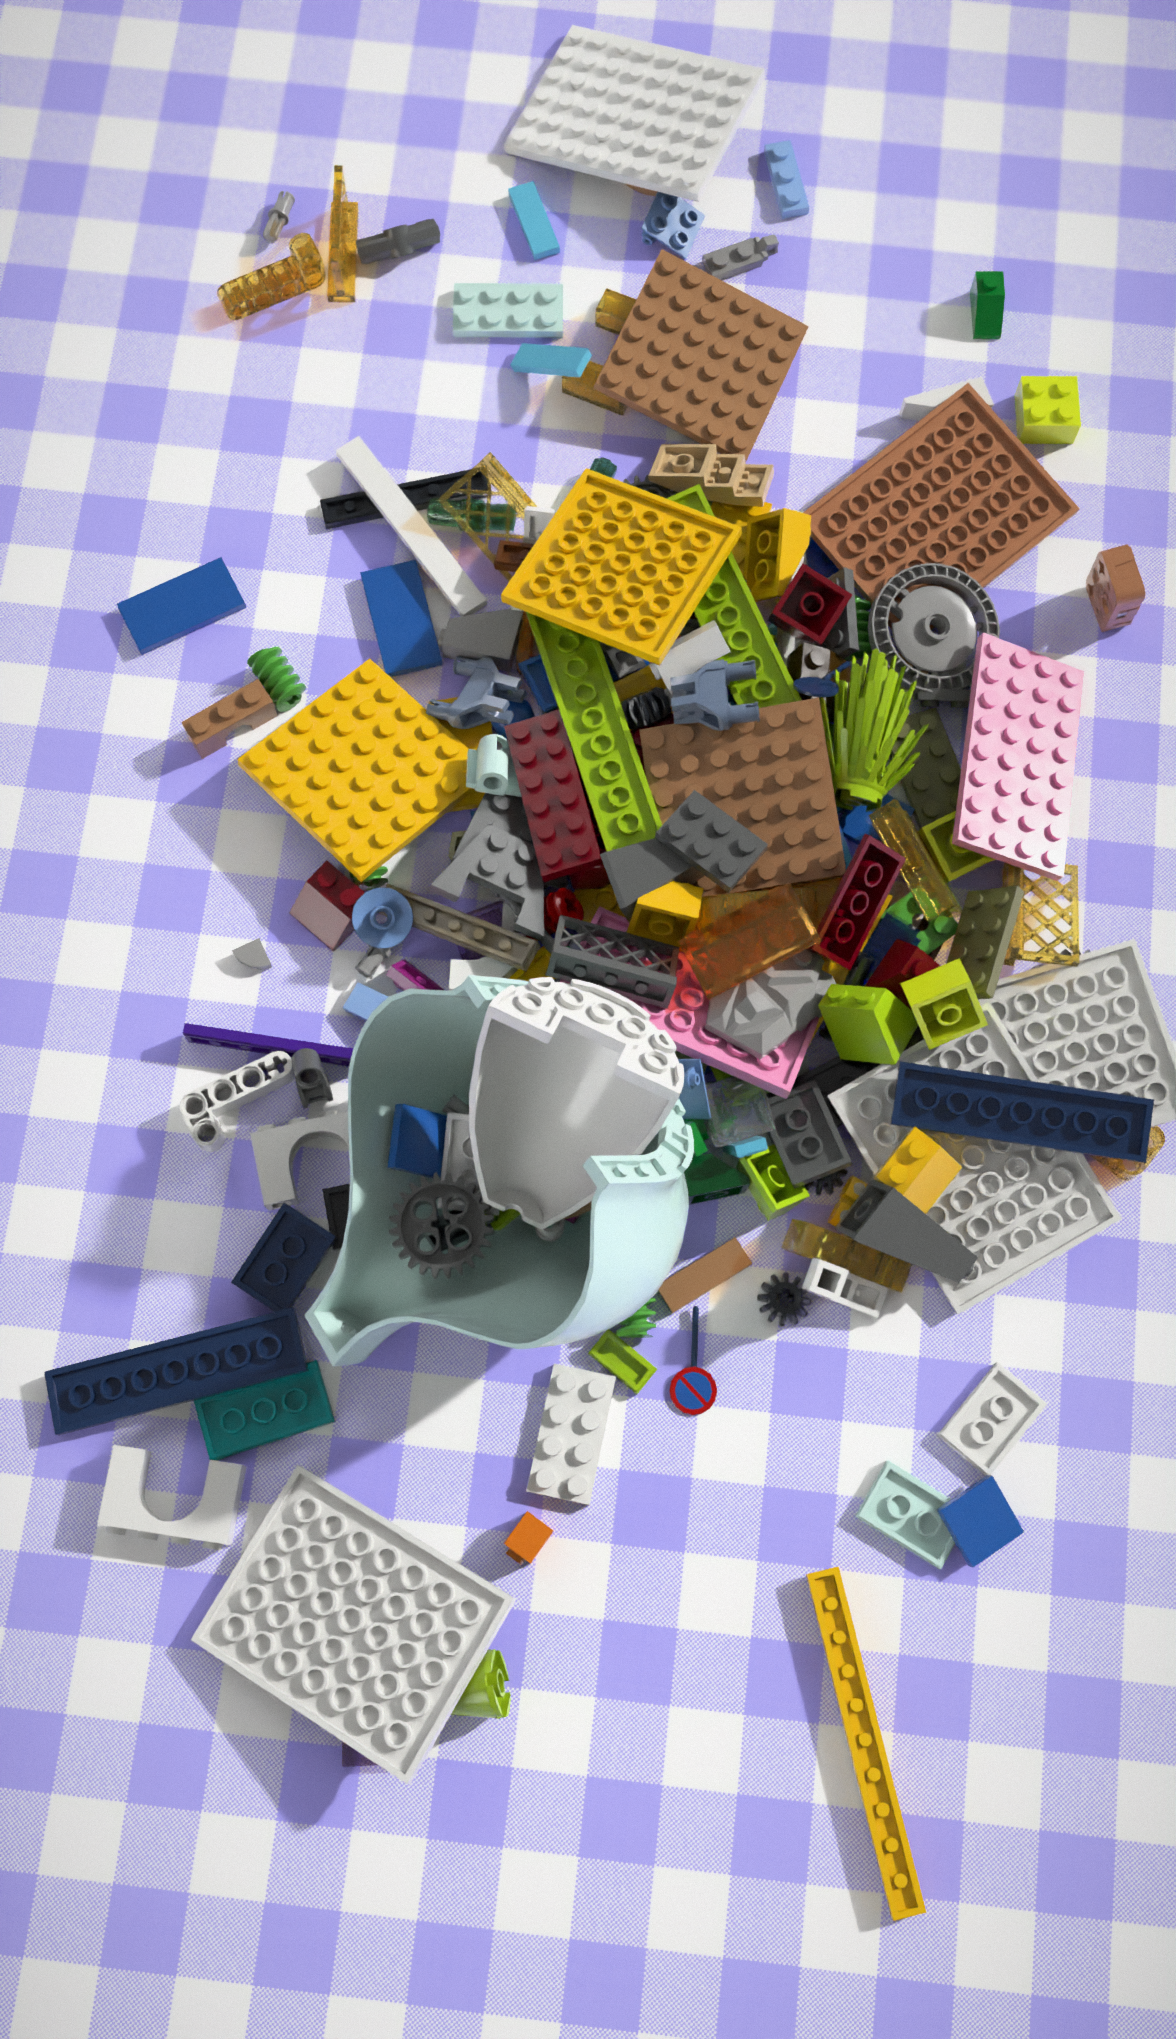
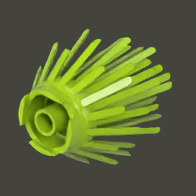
(866, 733)

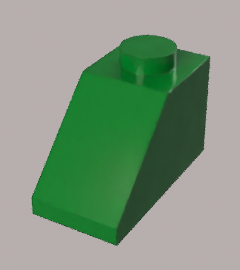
(987, 304)

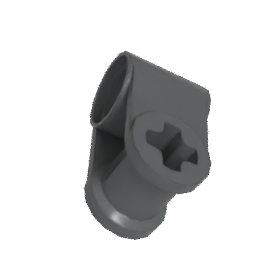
(310, 1077)

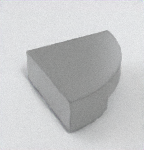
(253, 955)

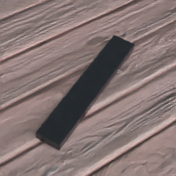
(359, 508)

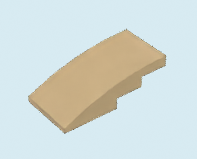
(721, 476)

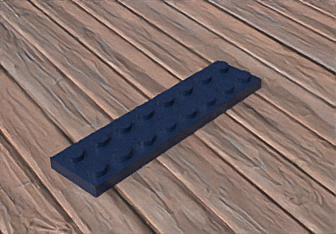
(1022, 1112)
(175, 1371)

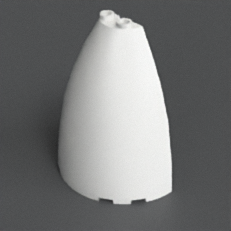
(561, 1081)

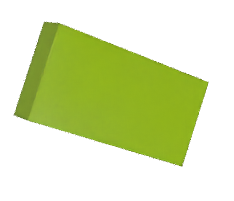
(622, 1361)

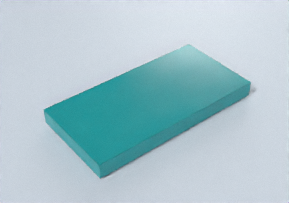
(264, 1413)

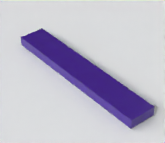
(263, 1043)

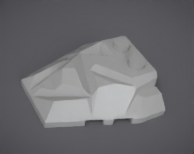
(771, 1004)

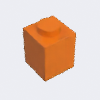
(527, 1539)

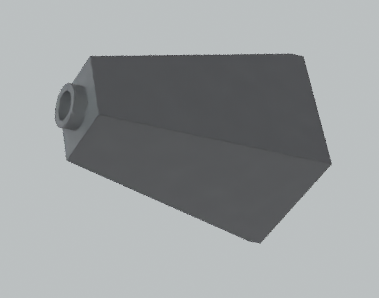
(643, 868)
(900, 1229)

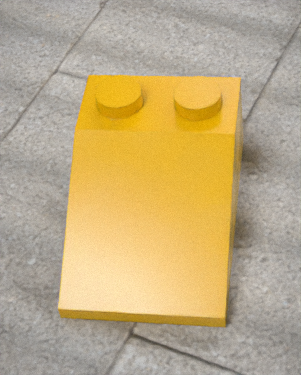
(774, 551)

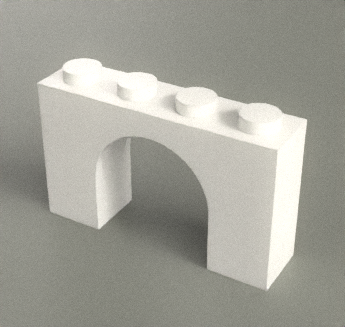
(690, 654)
(278, 1146)
(126, 1506)

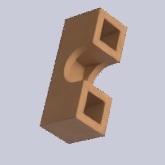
(212, 725)

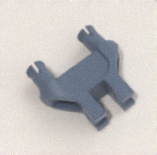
(483, 696)
(706, 696)

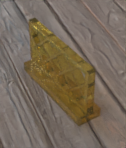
(342, 243)
(506, 487)
(919, 868)
(1015, 876)

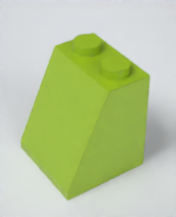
(867, 1023)

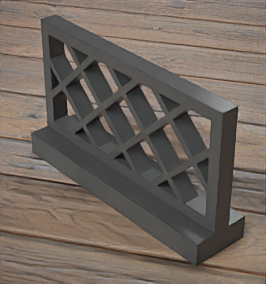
(613, 973)

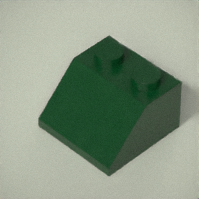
(713, 1179)

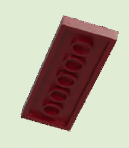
(553, 796)

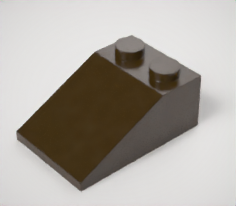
(817, 661)

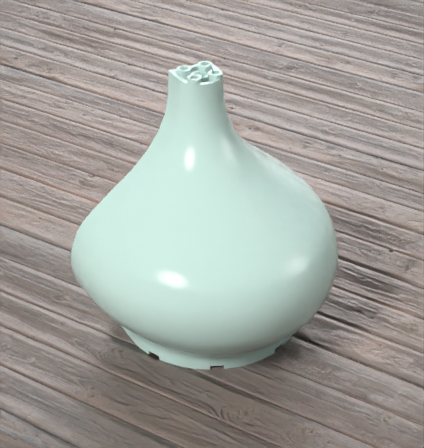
(526, 1289)

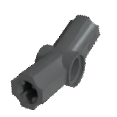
(398, 241)

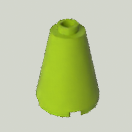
(486, 1690)

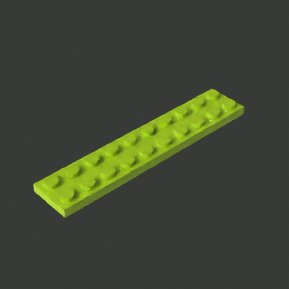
(742, 626)
(597, 735)

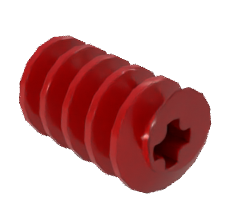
(560, 903)

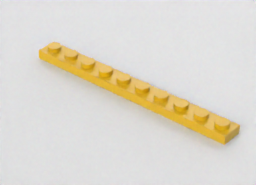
(865, 1744)

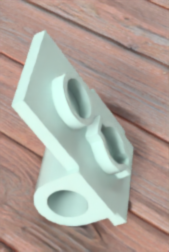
(492, 769)

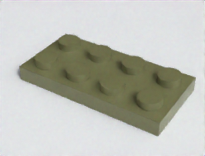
(935, 777)
(985, 935)

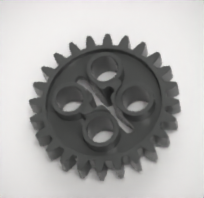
(413, 1230)

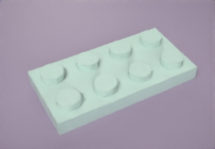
(508, 310)

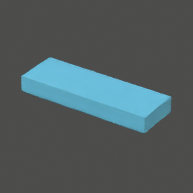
(533, 220)
(551, 360)
(746, 1147)

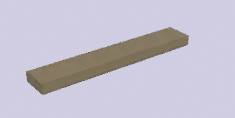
(470, 931)

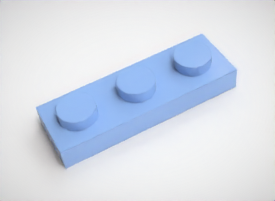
(786, 179)

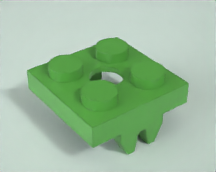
(938, 930)

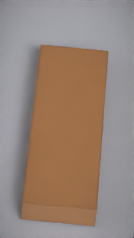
(704, 1275)

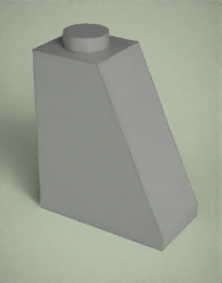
(483, 635)

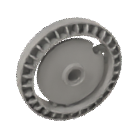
(946, 609)

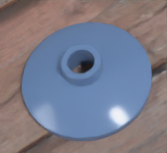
(398, 920)

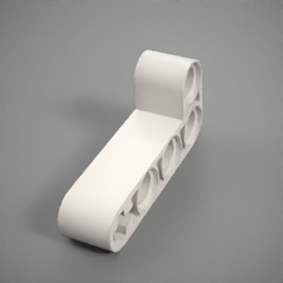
(239, 1096)

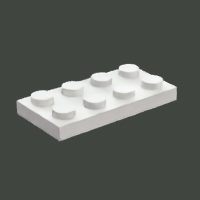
(571, 1434)

